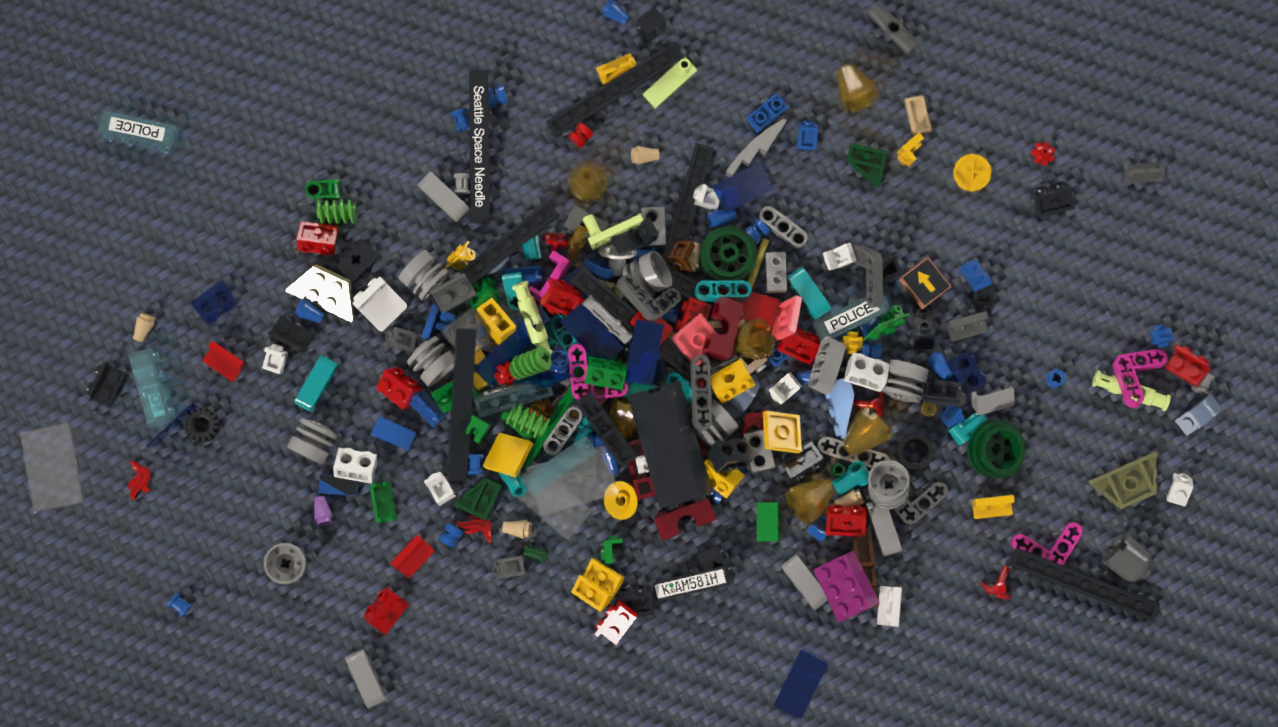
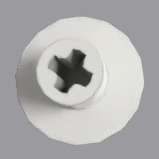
(616, 260)

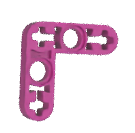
(1130, 372)
(580, 381)
(1049, 554)

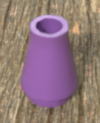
(322, 512)

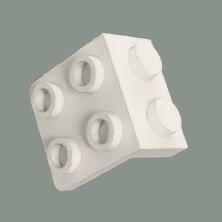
(379, 304)

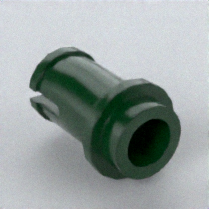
(832, 470)
(536, 553)

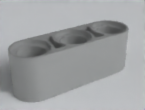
(443, 196)
(792, 230)
(826, 365)
(560, 437)
(883, 529)
(804, 582)
(365, 678)

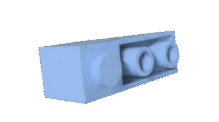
(841, 405)

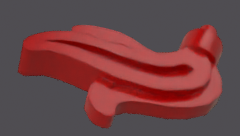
(753, 419)
(141, 481)
(477, 524)

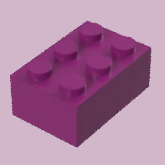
(846, 586)

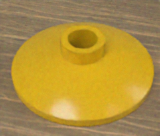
(617, 507)

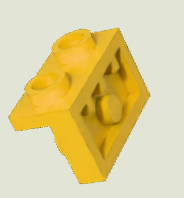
(905, 153)
(992, 506)

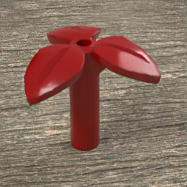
(876, 404)
(999, 588)

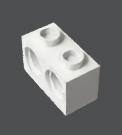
(865, 374)
(354, 469)

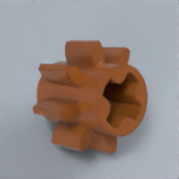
(541, 407)

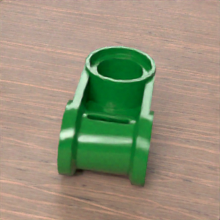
(325, 190)

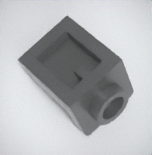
(401, 339)
(508, 567)

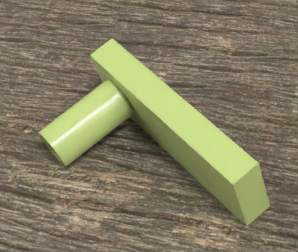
(669, 82)
(600, 238)

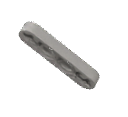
(850, 458)

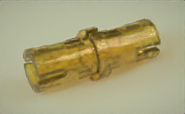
(576, 243)

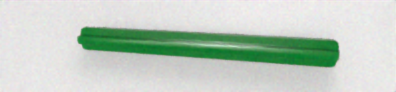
(554, 418)

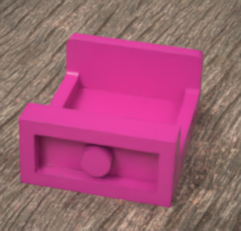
(562, 268)

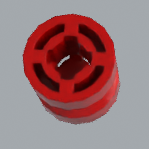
(580, 135)

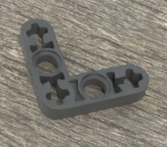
(873, 263)
(649, 308)
(915, 507)

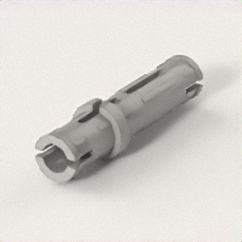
(607, 319)

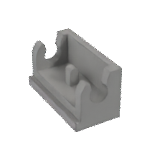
(993, 401)

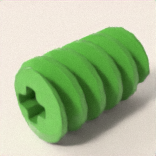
(336, 211)
(530, 363)
(527, 420)

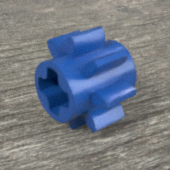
(1161, 336)

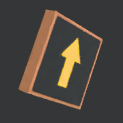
(924, 283)

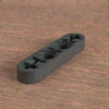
(701, 392)

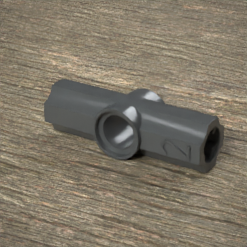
(884, 19)

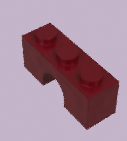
(729, 315)
(642, 482)
(668, 522)

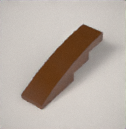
(864, 551)

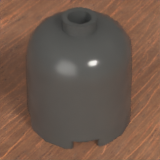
(1128, 558)

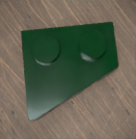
(867, 162)
(480, 499)

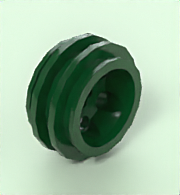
(735, 235)
(983, 440)

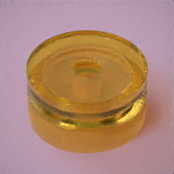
(933, 408)

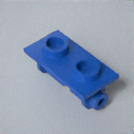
(530, 274)
(427, 408)

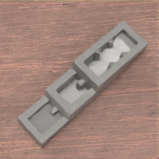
(760, 144)

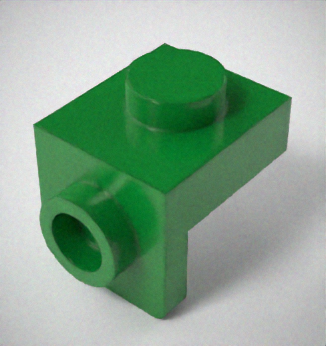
(606, 553)

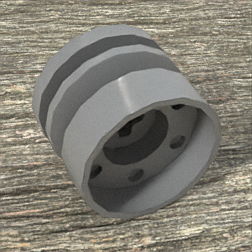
(421, 273)
(650, 273)
(431, 359)
(905, 380)
(720, 422)
(312, 441)
(888, 474)
(274, 559)

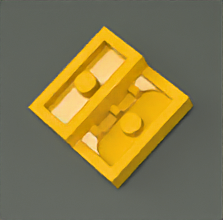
(597, 585)

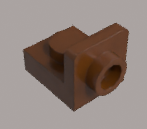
(680, 254)

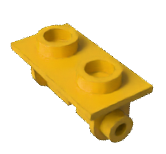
(615, 68)
(461, 257)

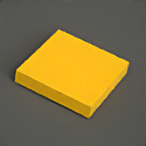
(782, 432)
(508, 454)

